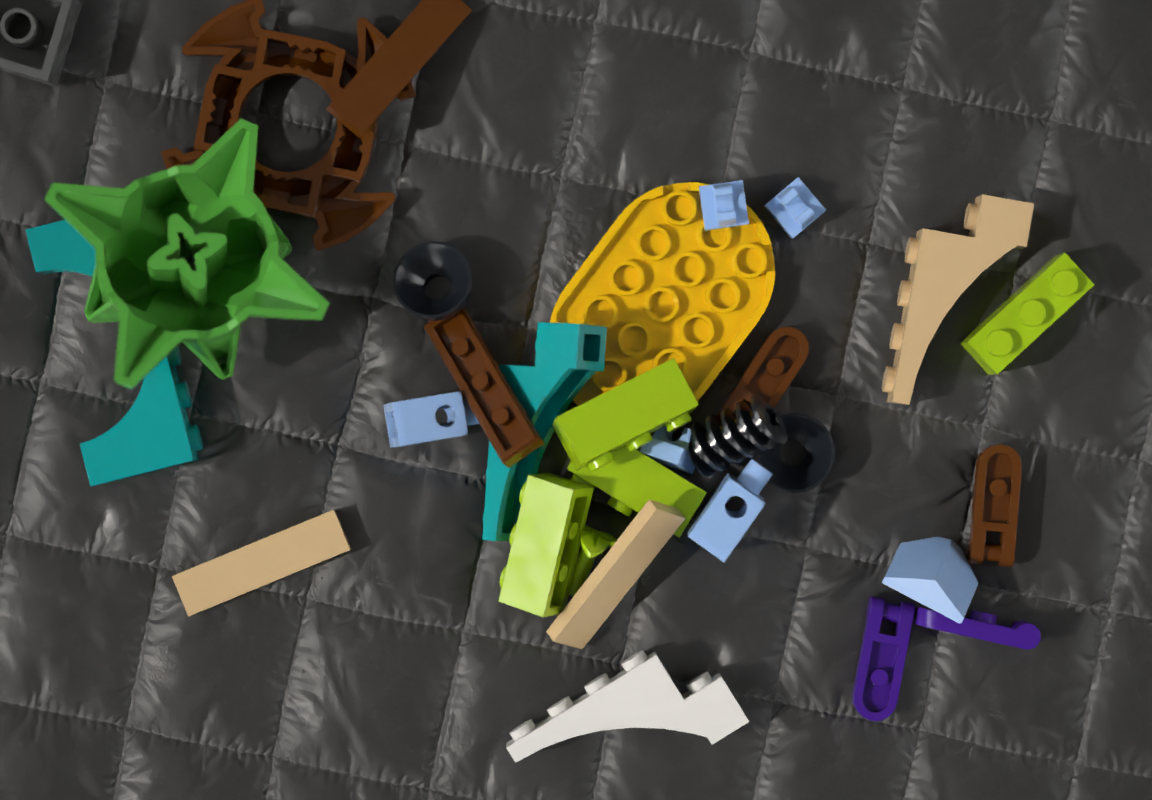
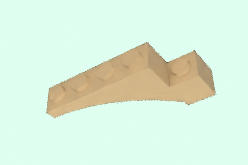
(940, 272)

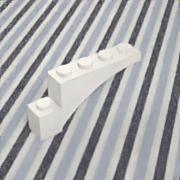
(635, 698)

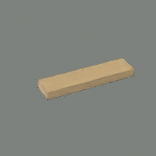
(261, 562)
(615, 574)

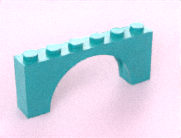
(157, 426)

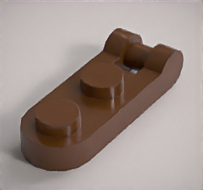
(771, 368)
(995, 505)

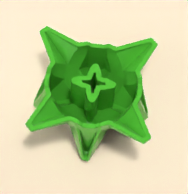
(186, 258)

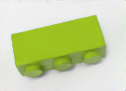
(1027, 314)
(626, 416)
(637, 478)
(545, 544)

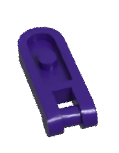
(982, 626)
(881, 659)

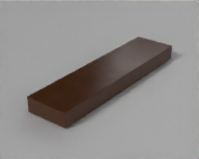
(397, 63)
(485, 387)

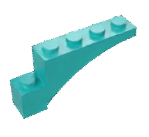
(563, 364)

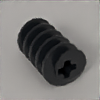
(736, 436)

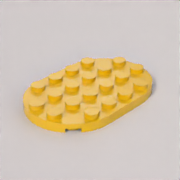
(670, 290)

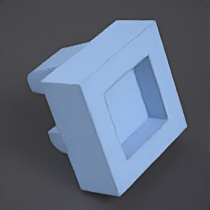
(723, 205)
(795, 208)
(669, 452)

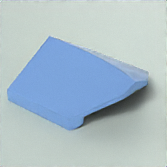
(933, 575)

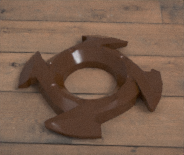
(259, 54)

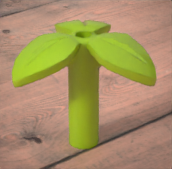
(593, 544)

